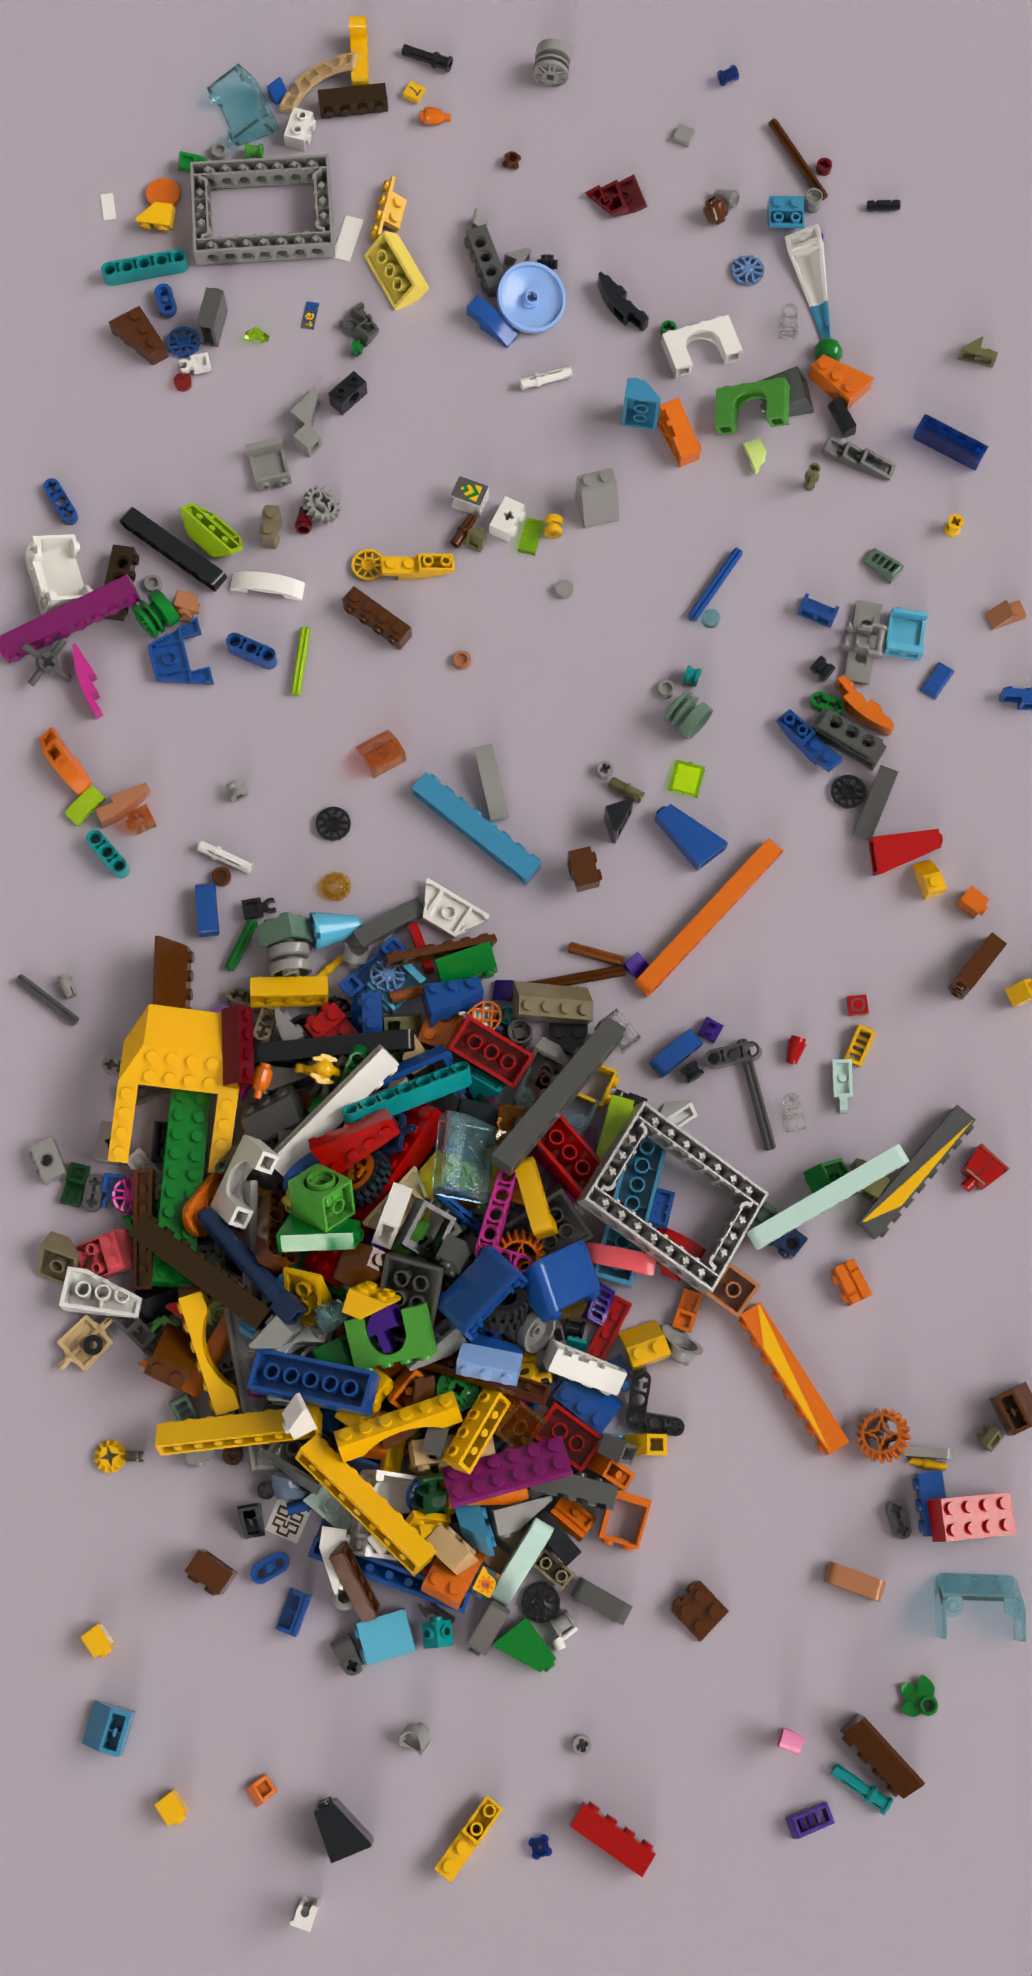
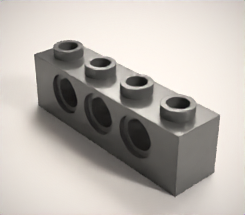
(481, 250)

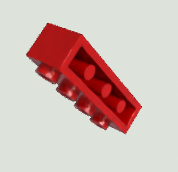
(612, 1838)

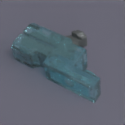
(329, 1318)

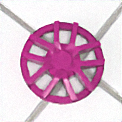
(126, 1197)

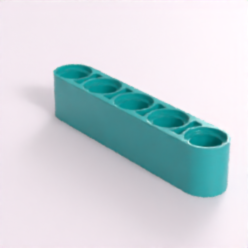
(117, 271)

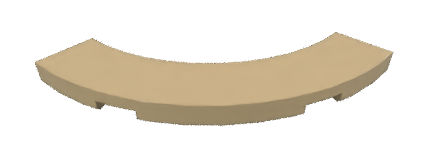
(313, 76)

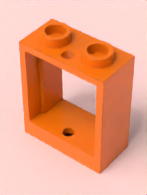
(626, 1545)

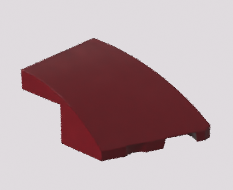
(619, 197)

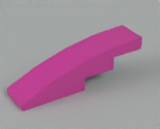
(86, 677)

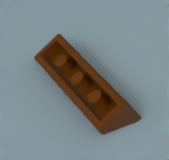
(354, 1582)

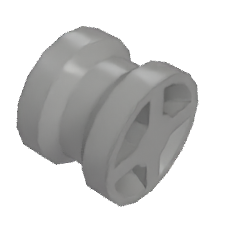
(237, 790)

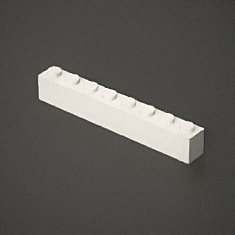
(328, 1114)

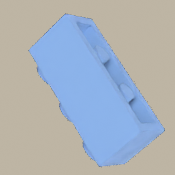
(489, 1364)

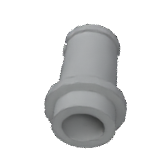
(66, 985)

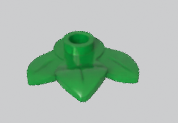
(916, 1696)

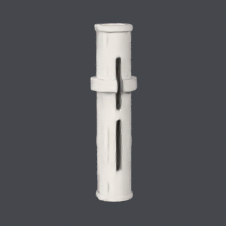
(547, 377)
(224, 856)

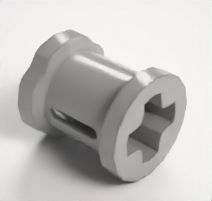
(563, 1622)

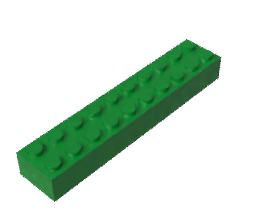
(180, 1173)

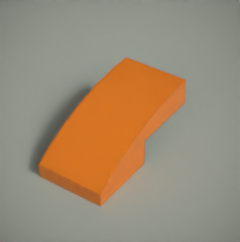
(687, 1310)

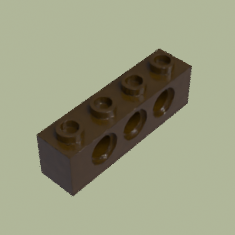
(121, 556)

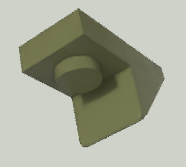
(975, 354)

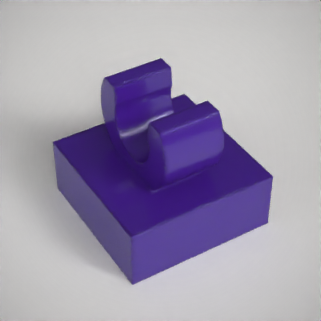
(710, 1029)

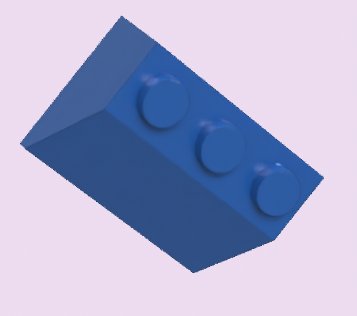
(587, 1404)

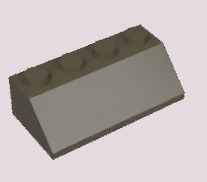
(551, 1003)

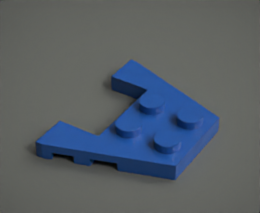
(171, 660)

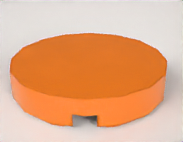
(163, 191)

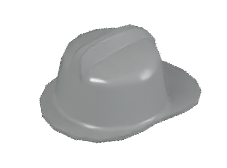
(681, 1345)

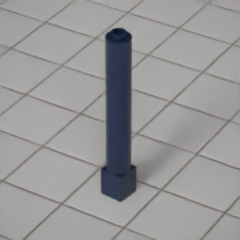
(282, 1302)

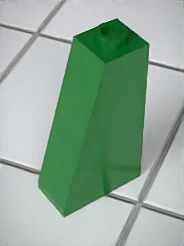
(300, 1236)

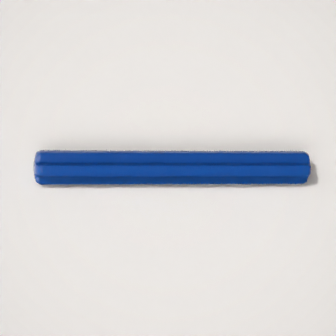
(715, 584)

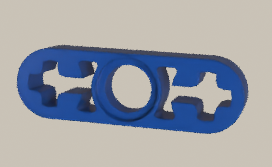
(60, 508)

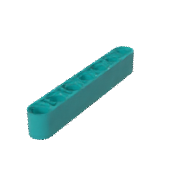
(412, 1093)

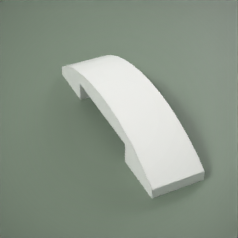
(268, 583)

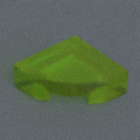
(256, 333)

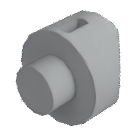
(354, 955)
(415, 1737)

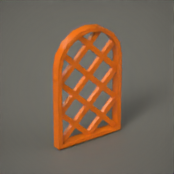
(482, 1014)

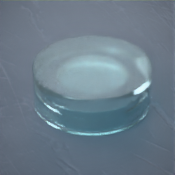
(710, 618)

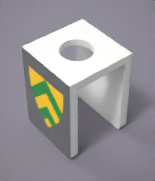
(470, 496)

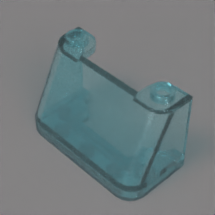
(242, 106)

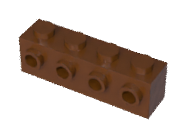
(377, 618)

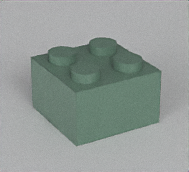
(285, 929)

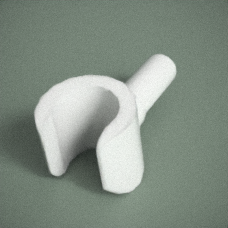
(558, 1642)

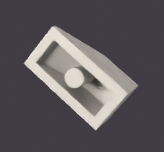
(297, 1418)

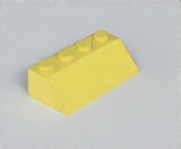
(396, 270)

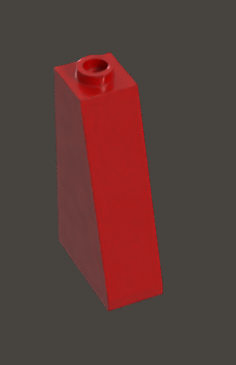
(897, 849)

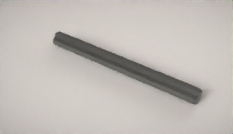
(758, 1103)

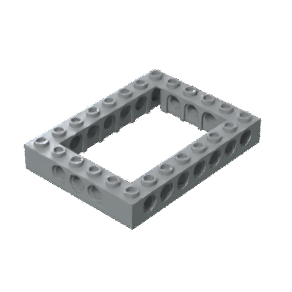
(254, 173)
(746, 1194)

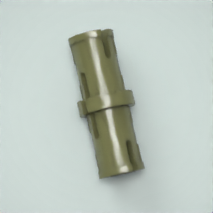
(811, 476)

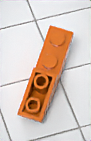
(866, 713)
(63, 762)

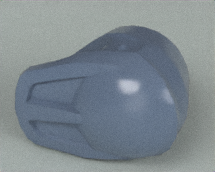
(286, 1487)

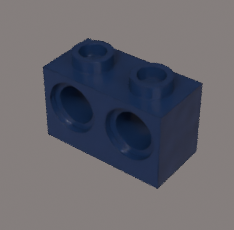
(780, 1243)

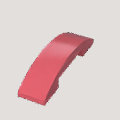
(621, 1258)

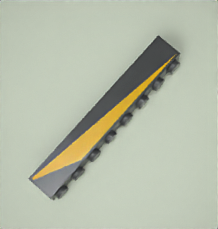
(915, 1172)

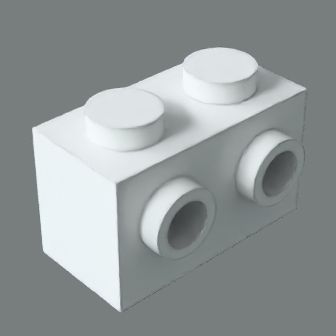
(299, 129)

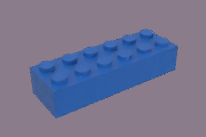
(318, 1381)

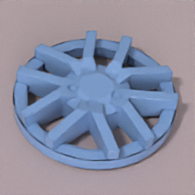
(747, 270)
(386, 977)

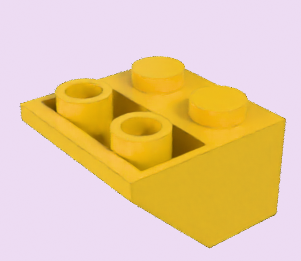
(367, 1299)

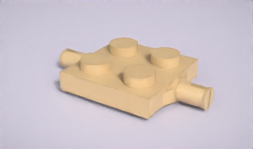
(73, 1342)

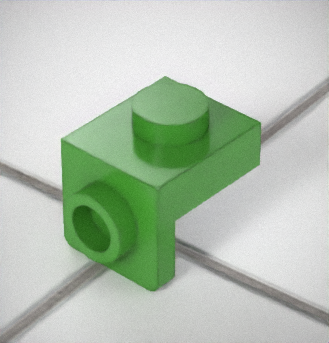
(159, 1322)

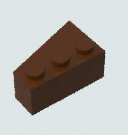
(139, 333)

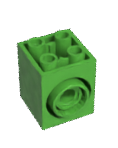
(321, 1197)

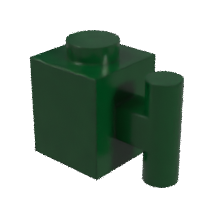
(430, 1496)

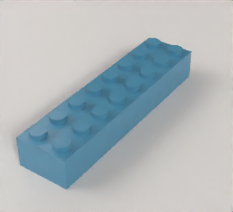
(636, 1191)

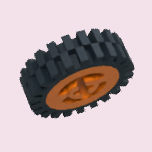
(368, 1177)

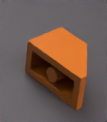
(610, 1470)

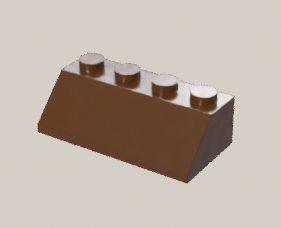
(881, 1756)

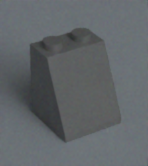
(800, 398)

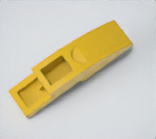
(422, 566)
(468, 1838)

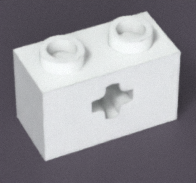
(507, 519)

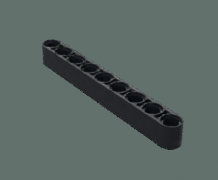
(305, 1049)

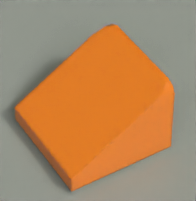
(261, 1790)

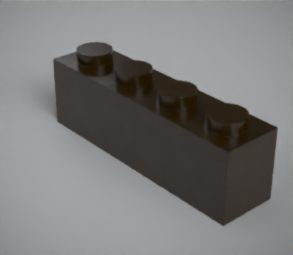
(353, 100)

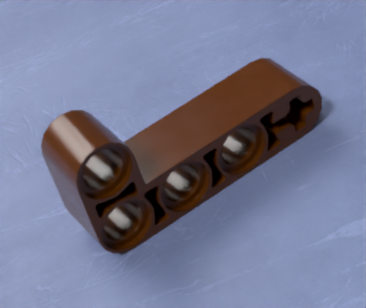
(269, 1221)

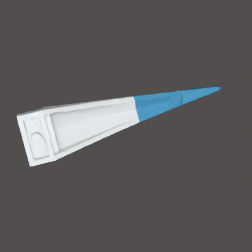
(808, 259)

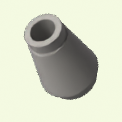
(730, 197)

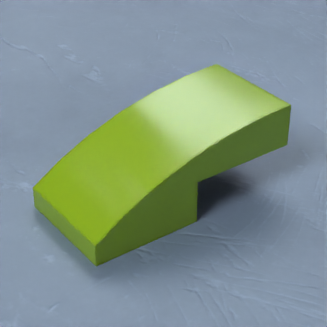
(84, 805)

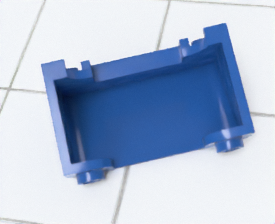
(561, 1281)
(479, 1291)

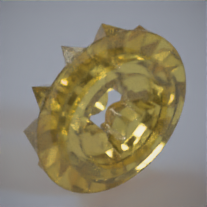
(339, 893)

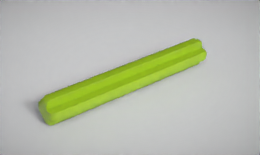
(300, 661)

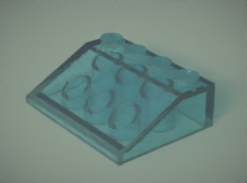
(463, 1158)

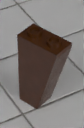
(976, 966)

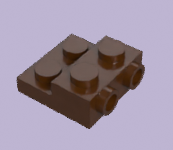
(698, 1609)

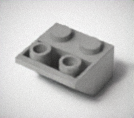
(275, 1334)

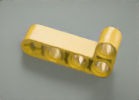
(359, 44)
(534, 1199)

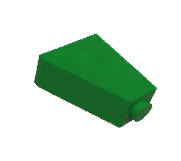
(526, 1646)

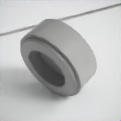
(219, 151)
(152, 583)
(564, 589)
(666, 689)

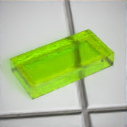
(530, 536)

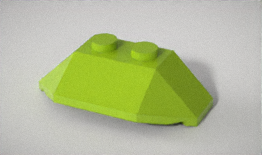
(210, 531)

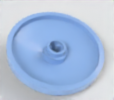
(531, 297)

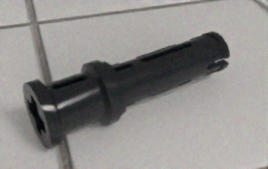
(434, 59)

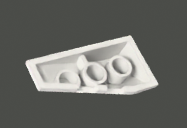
(95, 1295)

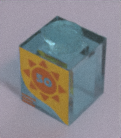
(485, 1582)

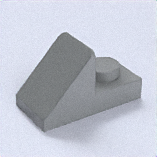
(518, 256)

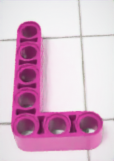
(498, 1225)

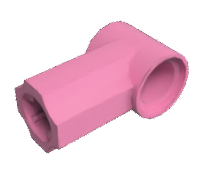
(789, 1740)

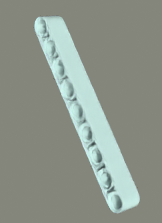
(828, 1197)

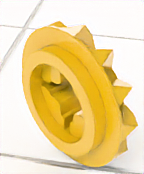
(117, 1461)

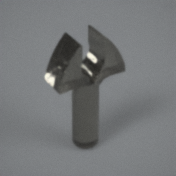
(437, 1611)

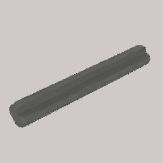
(47, 1000)

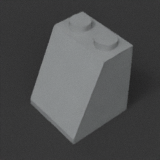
(597, 498)

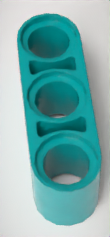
(104, 846)

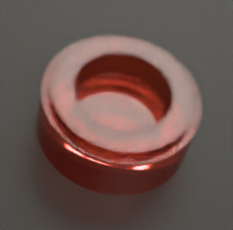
(182, 382)

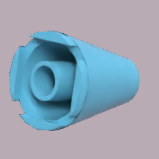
(332, 928)

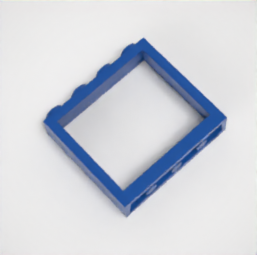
(420, 1061)

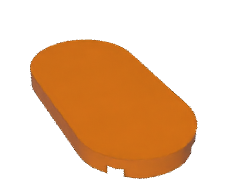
(200, 1199)

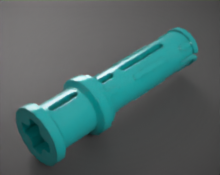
(869, 1793)

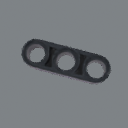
(559, 1541)

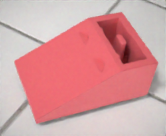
(107, 1254)

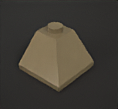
(55, 1256)

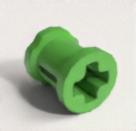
(254, 151)

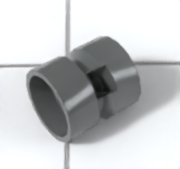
(520, 1032)

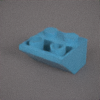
(785, 212)
(476, 1528)
(108, 1728)

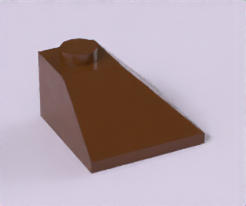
(359, 1265)

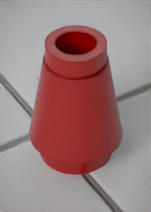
(795, 1049)

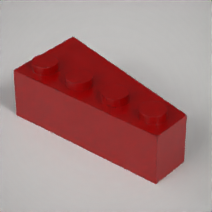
(354, 1141)

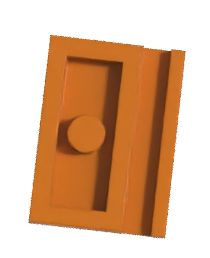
(572, 1518)

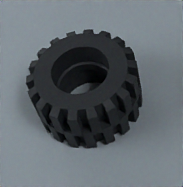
(509, 1313)

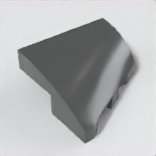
(359, 325)

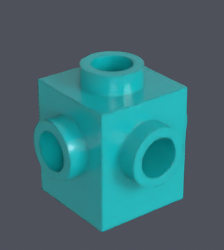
(437, 1633)

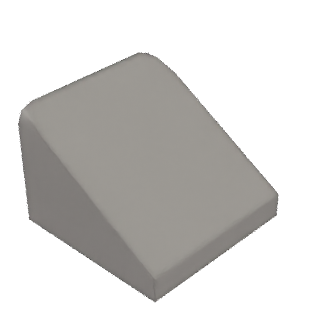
(478, 219)

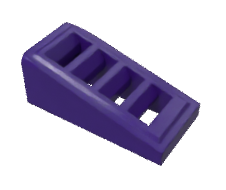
(590, 1307)
(793, 1826)

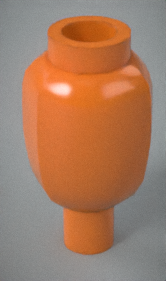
(433, 116)
(262, 1079)

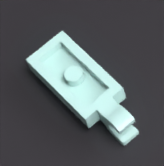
(842, 1082)

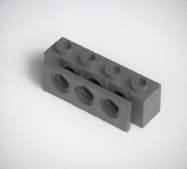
(852, 747)

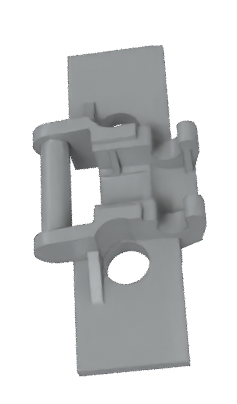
(857, 641)

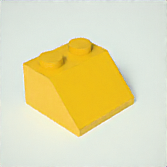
(644, 1345)

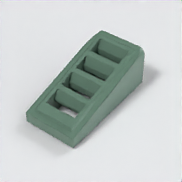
(883, 572)
(184, 1397)

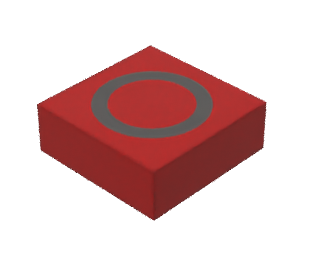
(857, 1005)

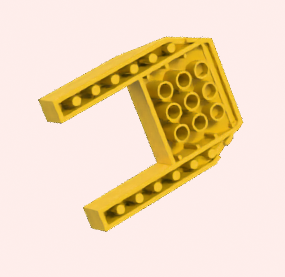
(176, 1052)

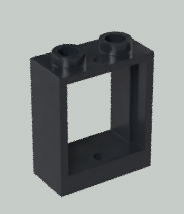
(411, 1222)

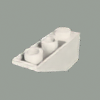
(329, 1541)

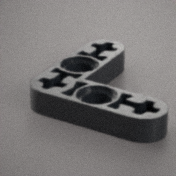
(641, 1410)

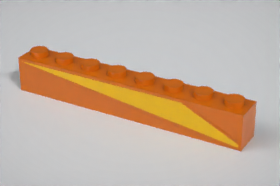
(793, 1379)

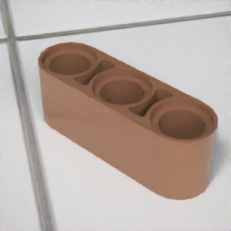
(854, 1581)

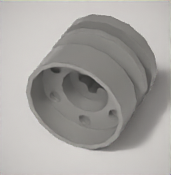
(552, 63)

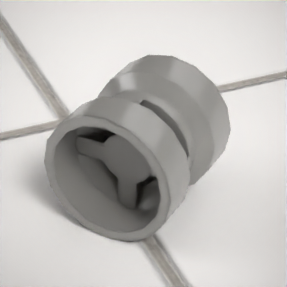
(813, 200)

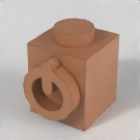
(186, 605)

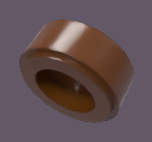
(221, 876)

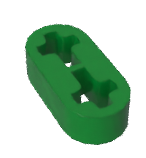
(827, 702)

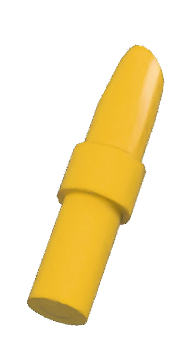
(329, 968)
(927, 1463)

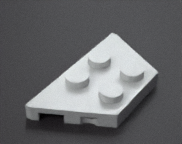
(449, 911)

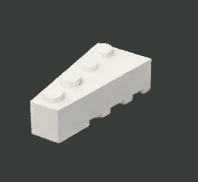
(583, 1368)

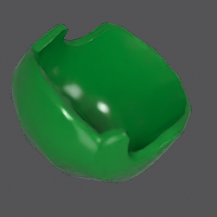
(828, 347)

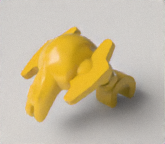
(321, 1070)

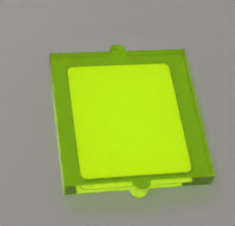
(686, 778)

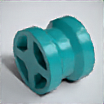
(692, 675)

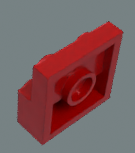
(328, 1022)

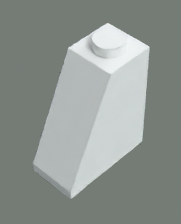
(392, 1215)

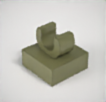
(476, 539)
(991, 1438)

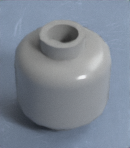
(339, 1602)

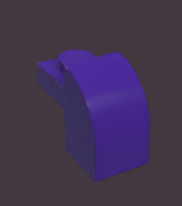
(381, 1324)

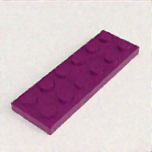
(508, 1472)

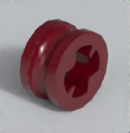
(824, 171)

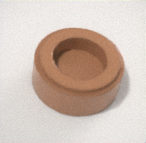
(461, 660)

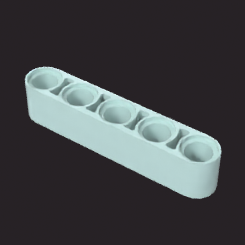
(522, 1561)

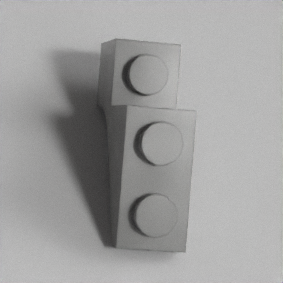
(304, 416)

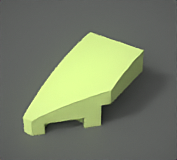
(756, 452)

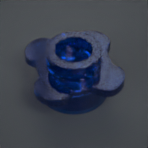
(536, 1852)

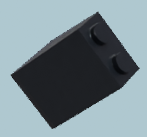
(340, 1830)

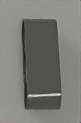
(723, 1053)
(601, 1601)

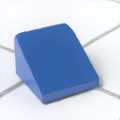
(276, 91)

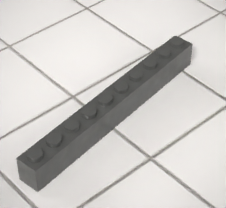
(558, 1096)

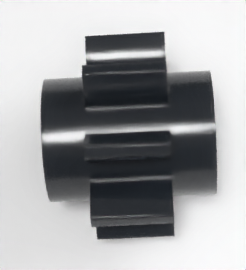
(549, 261)

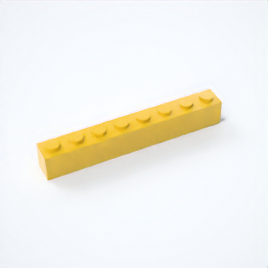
(228, 1431)
(365, 1504)

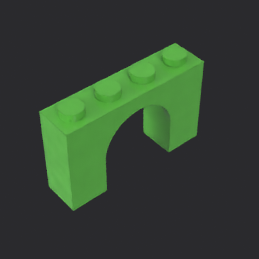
(732, 398)
(418, 1343)

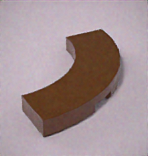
(422, 1390)

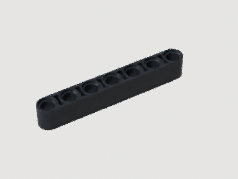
(173, 549)

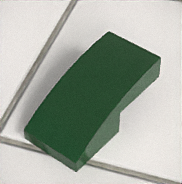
(75, 1184)

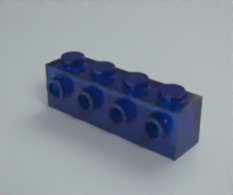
(950, 442)

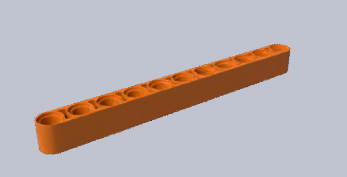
(708, 917)

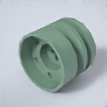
(685, 712)

